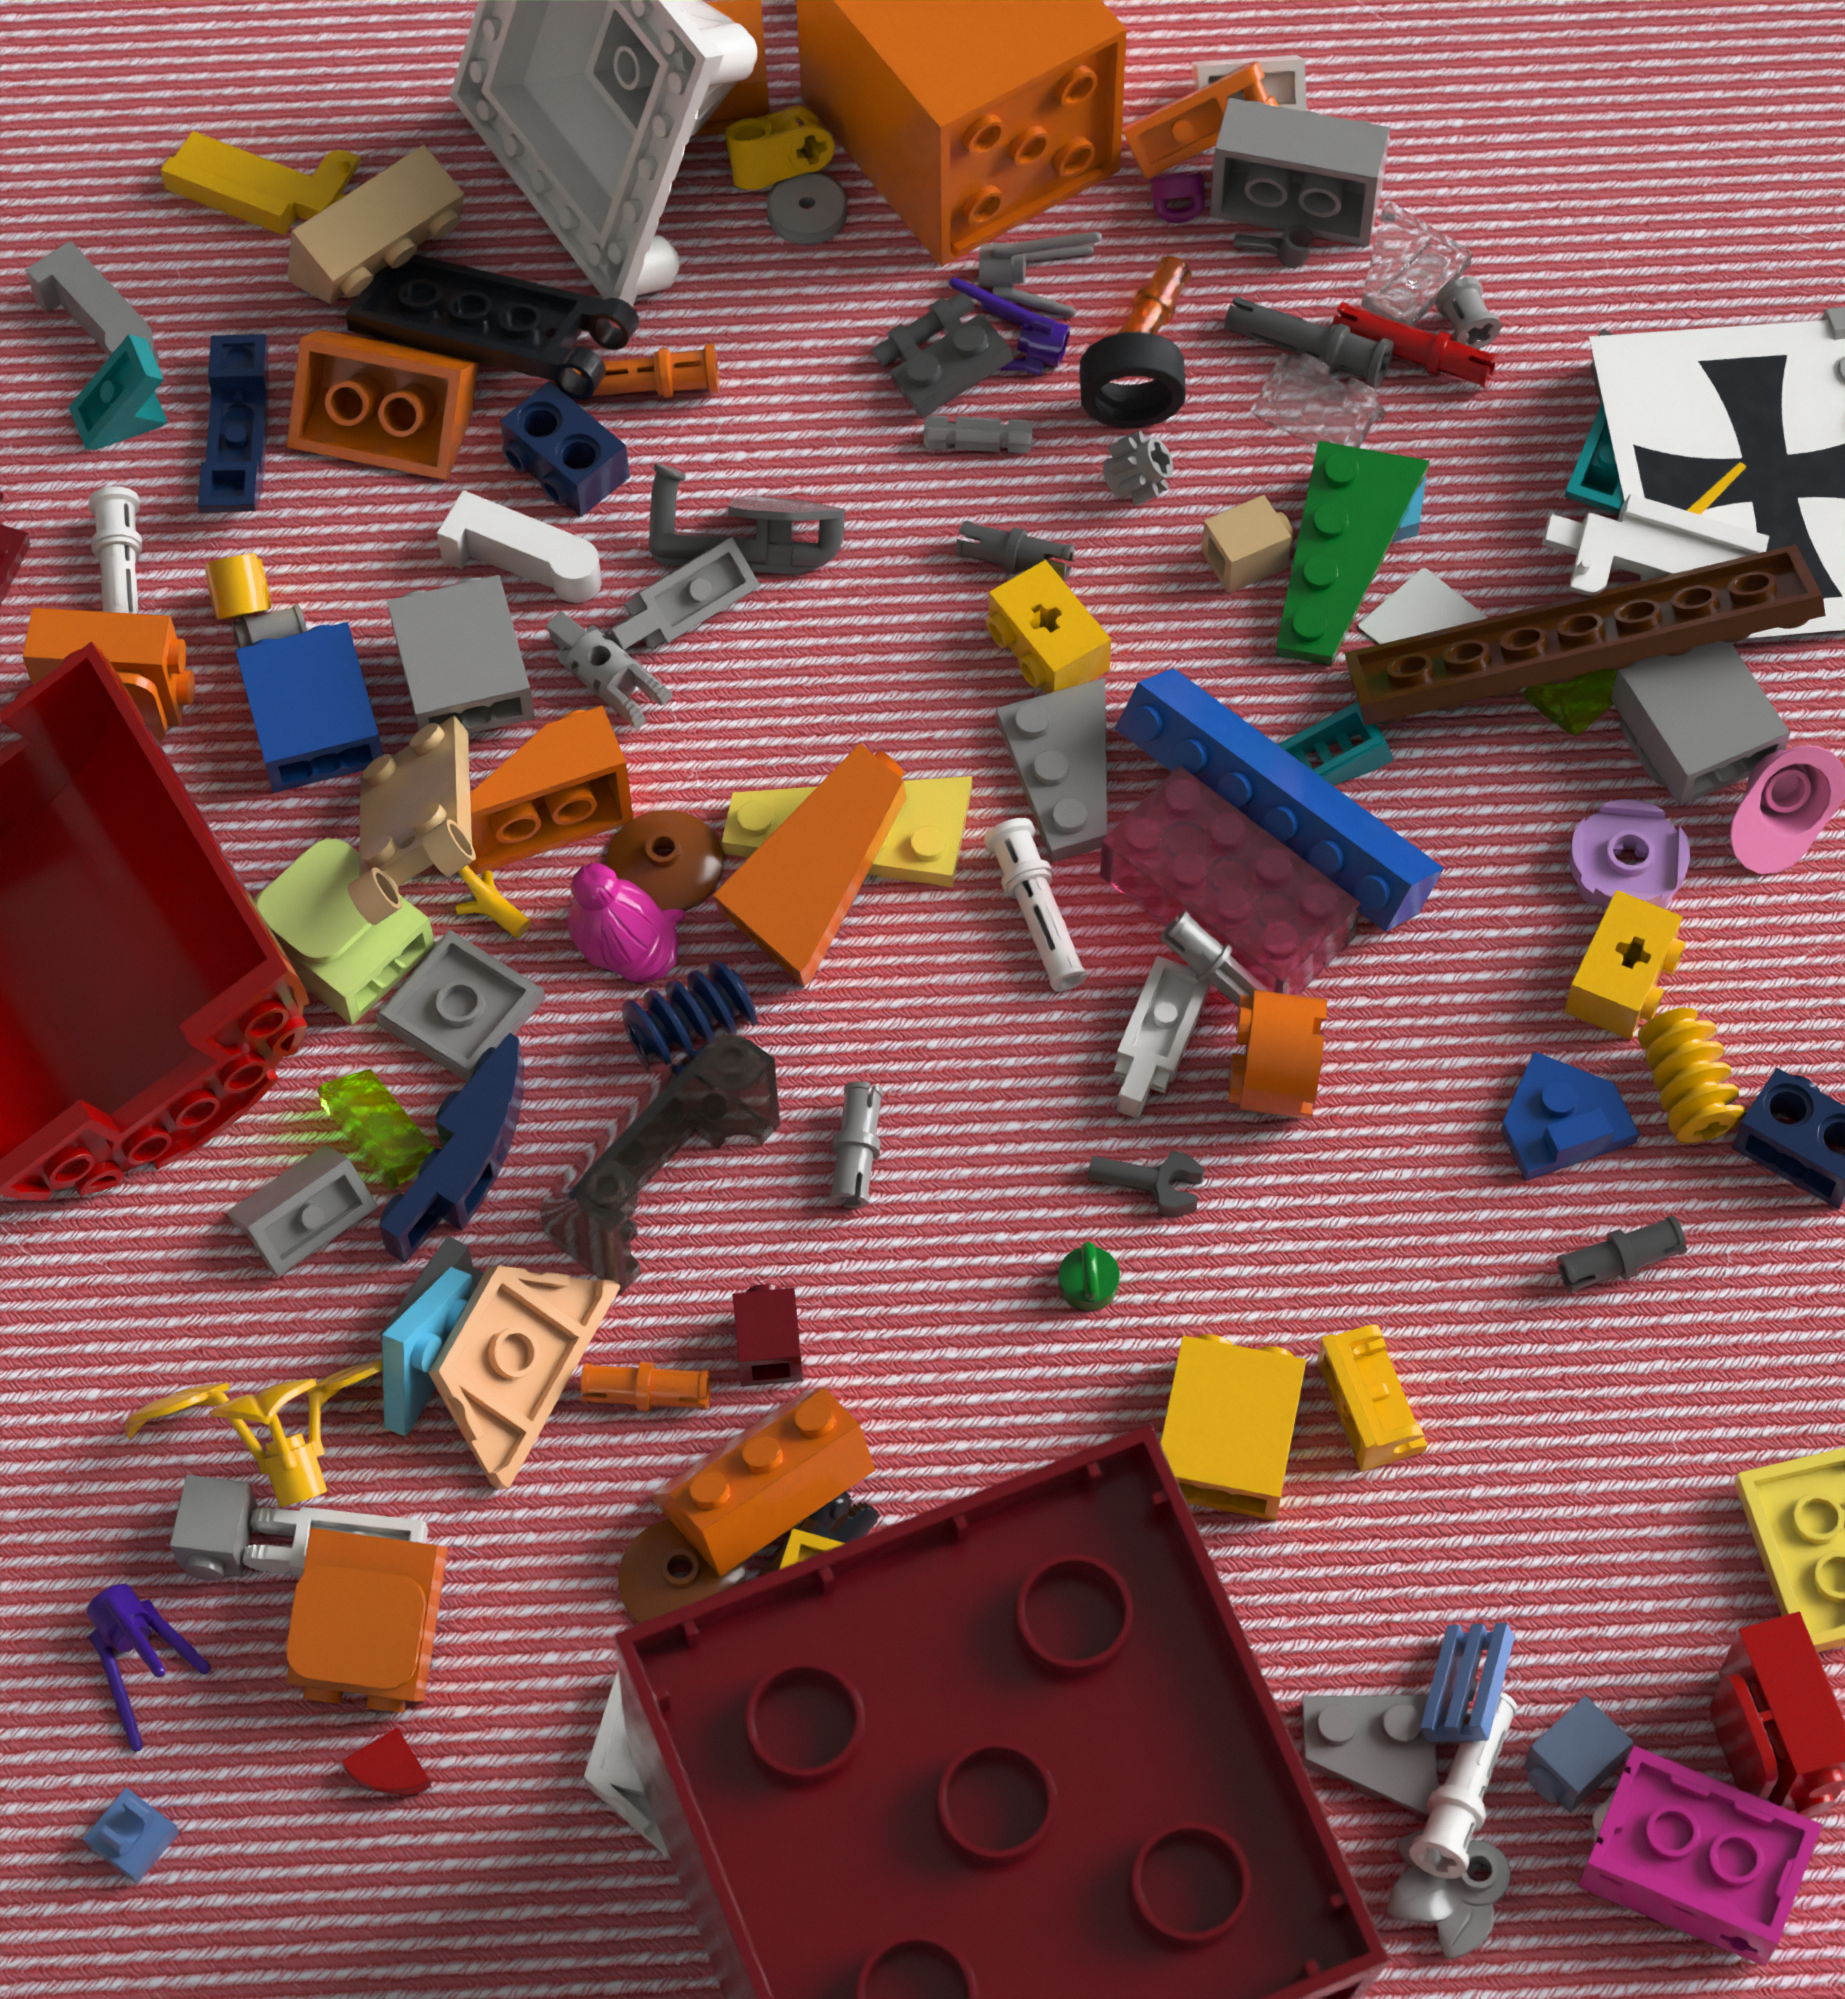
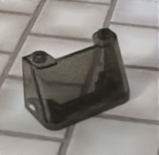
(709, 1092)

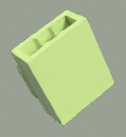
(328, 939)

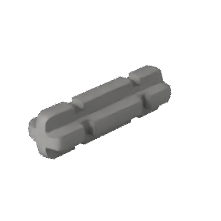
(978, 434)

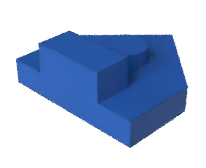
(1564, 1118)

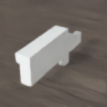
(1646, 541)

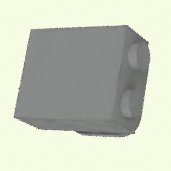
(461, 655)
(1697, 719)

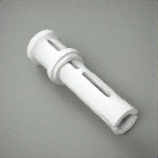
(116, 546)
(1028, 881)
(1457, 1806)

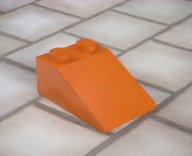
(551, 792)

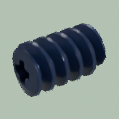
(687, 1013)

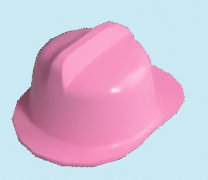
(1786, 807)

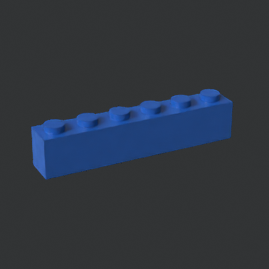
(1287, 799)

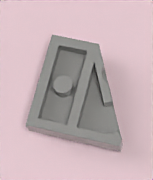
(1372, 1746)

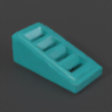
(1339, 728)

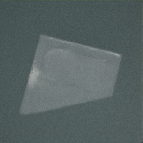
(1410, 266)

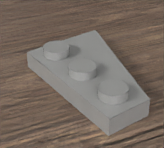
(1061, 764)

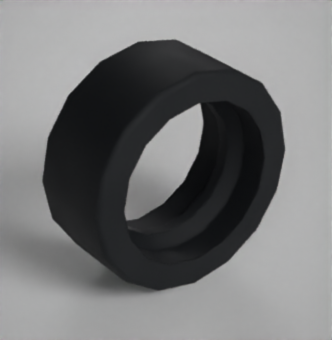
(1132, 356)

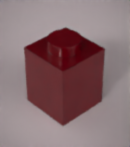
(767, 1335)

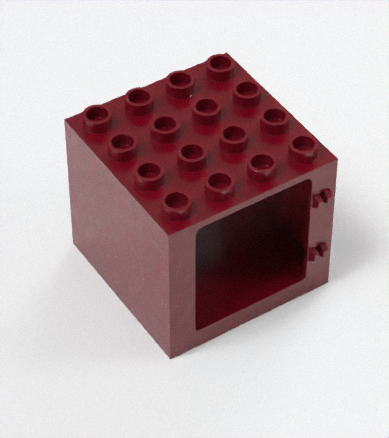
(994, 1763)

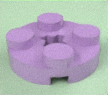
(1635, 826)

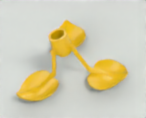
(290, 1461)

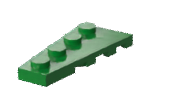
(1345, 530)

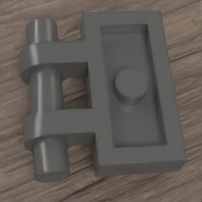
(950, 364)

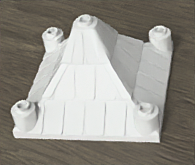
(596, 114)

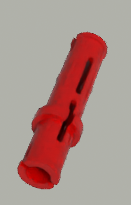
(1433, 351)

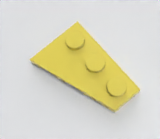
(1800, 1536)

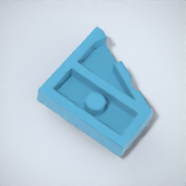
(414, 1344)

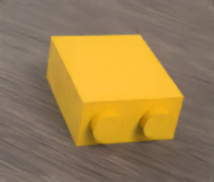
(1232, 1424)

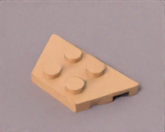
(515, 1358)

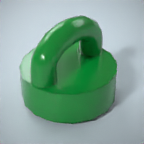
(1088, 1278)

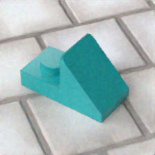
(120, 397)
(1596, 474)

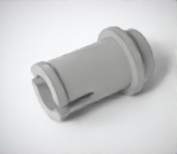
(269, 626)

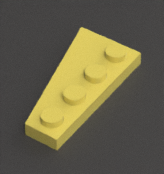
(918, 848)

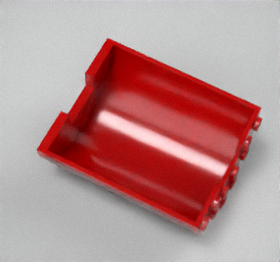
(129, 949)

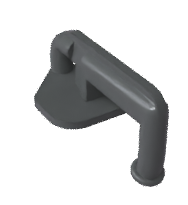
(767, 552)

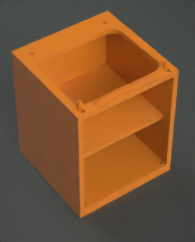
(968, 105)

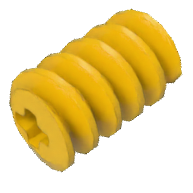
(1690, 1076)

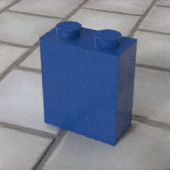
(309, 706)

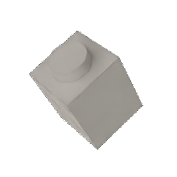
(212, 1527)

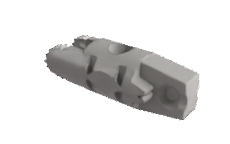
(604, 667)

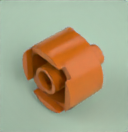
(1280, 1054)

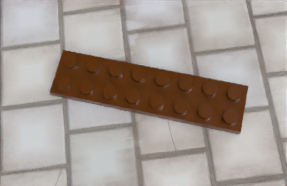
(1584, 635)

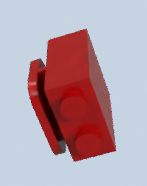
(1780, 1718)

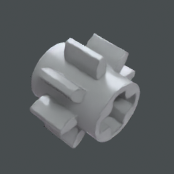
(1138, 467)

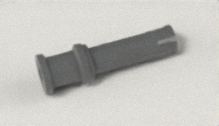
(1332, 345)

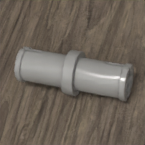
(856, 1145)

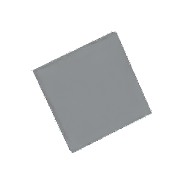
(459, 1005)

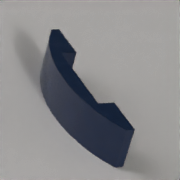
(237, 424)

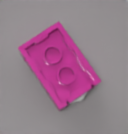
(1699, 1855)

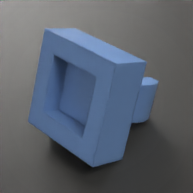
(131, 1835)

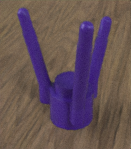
(1040, 336)
(125, 1625)

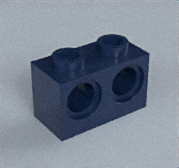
(569, 442)
(1797, 1149)

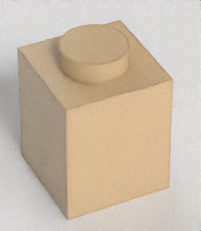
(1247, 543)

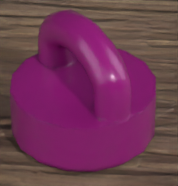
(1178, 186)

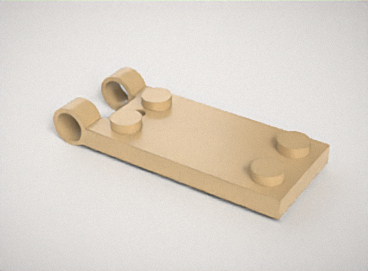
(413, 817)

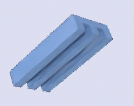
(1456, 1683)

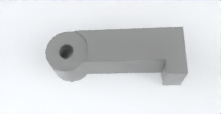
(87, 296)

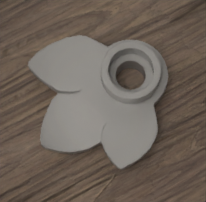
(1457, 1904)

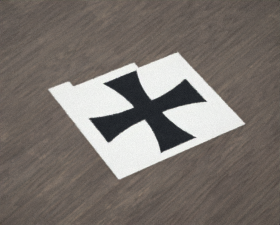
(1756, 395)

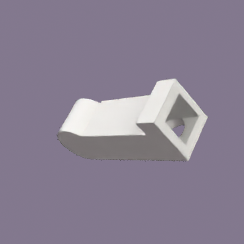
(519, 546)

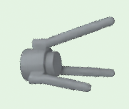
(1006, 264)

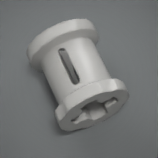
(1468, 312)

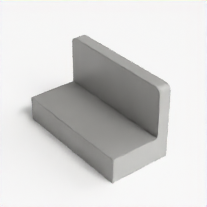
(303, 1208)

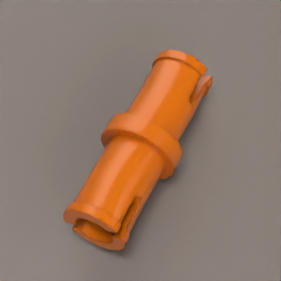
(646, 1386)

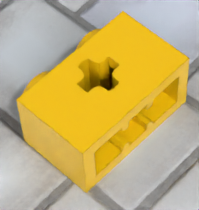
(1048, 630)
(1634, 936)

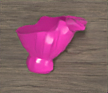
(621, 925)

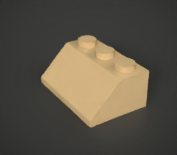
(374, 227)

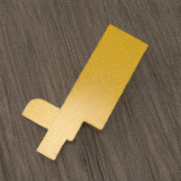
(255, 186)

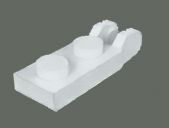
(298, 1523)

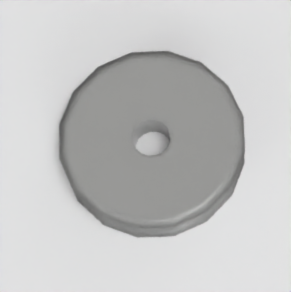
(807, 225)

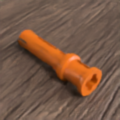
(662, 372)

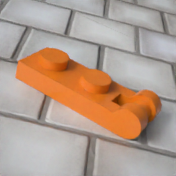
(1191, 122)

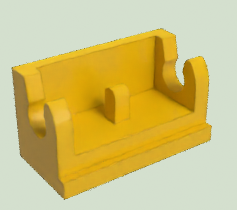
(1369, 1397)

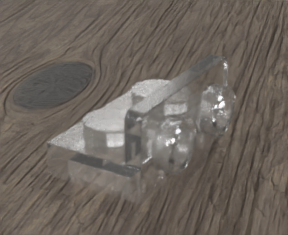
(1316, 406)

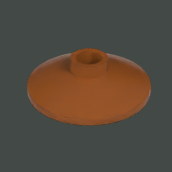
(674, 880)
(645, 1578)

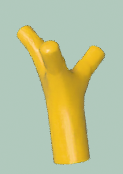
(491, 903)

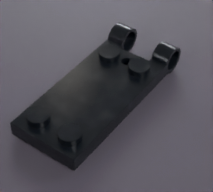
(493, 320)

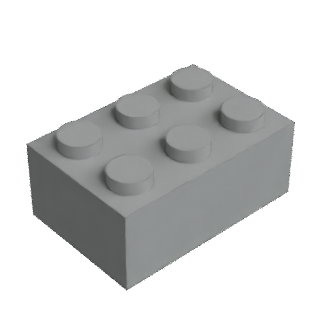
(1299, 169)

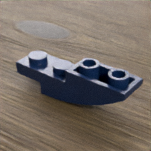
(474, 1140)

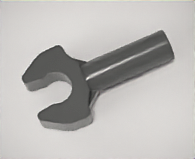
(1154, 1180)

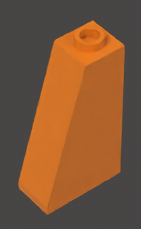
(814, 863)

